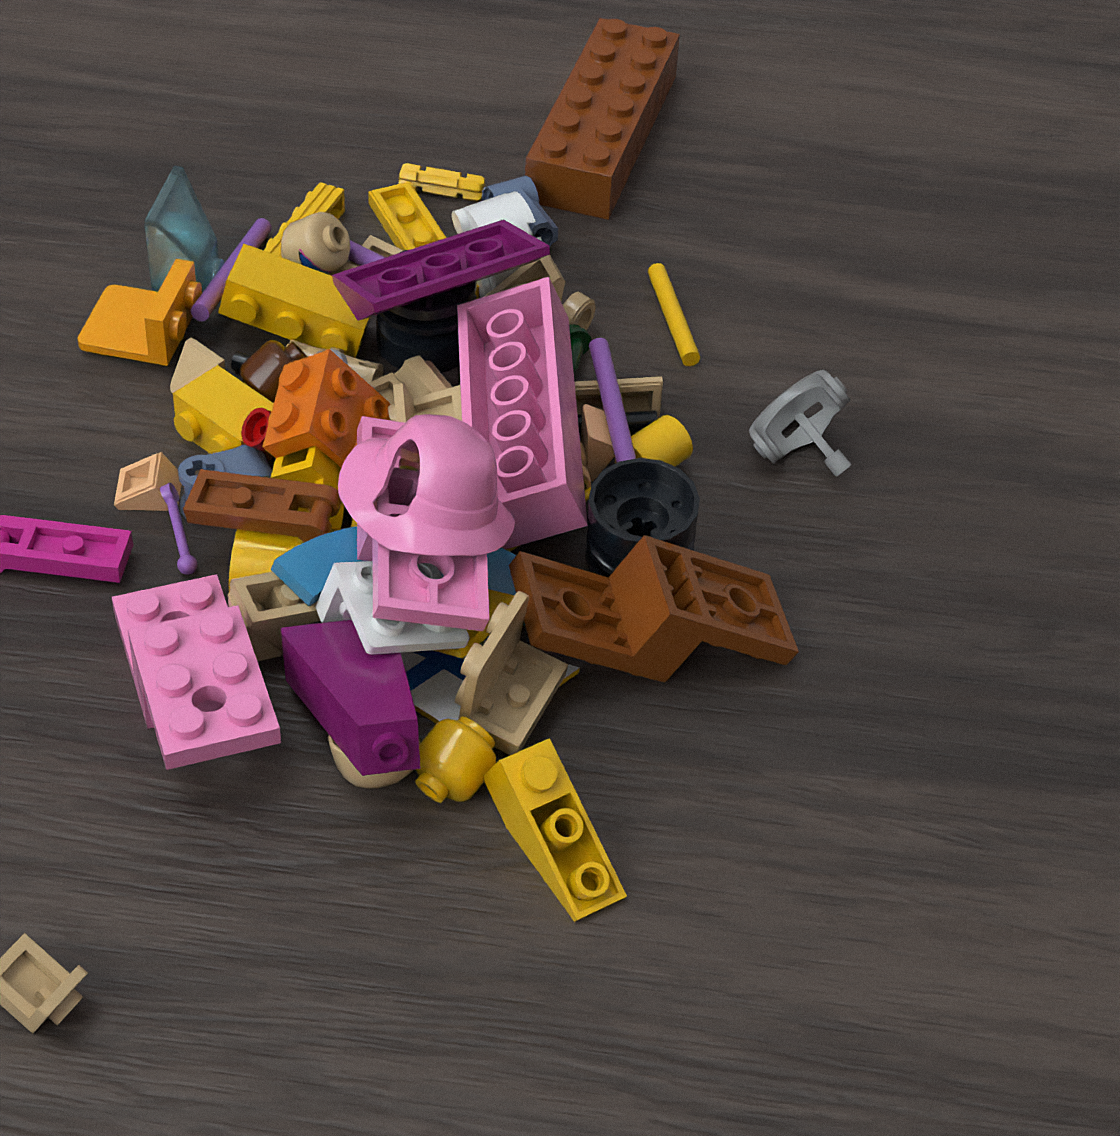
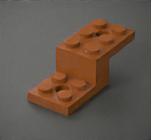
(652, 609)

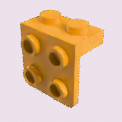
(141, 321)

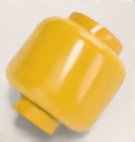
(454, 759)

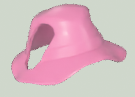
(455, 494)

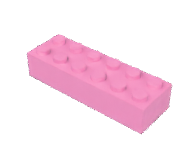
(524, 405)

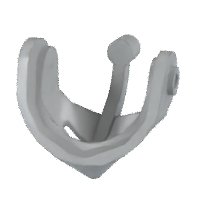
(791, 406)

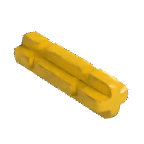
(443, 182)

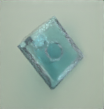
(180, 230)

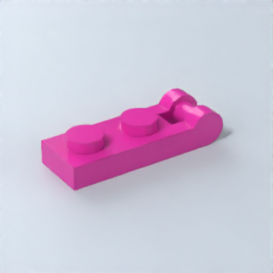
(64, 548)

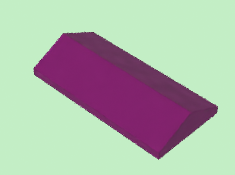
(437, 268)

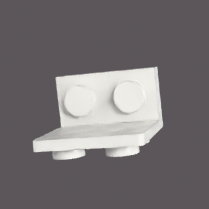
(350, 597)

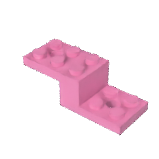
(398, 585)
(195, 672)

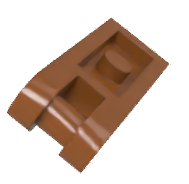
(261, 504)

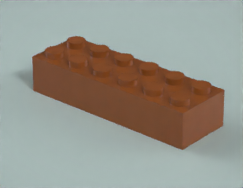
(603, 117)

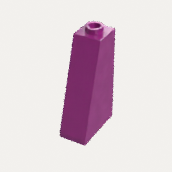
(354, 695)

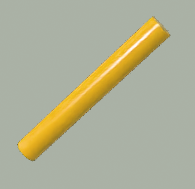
(674, 315)

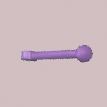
(186, 563)

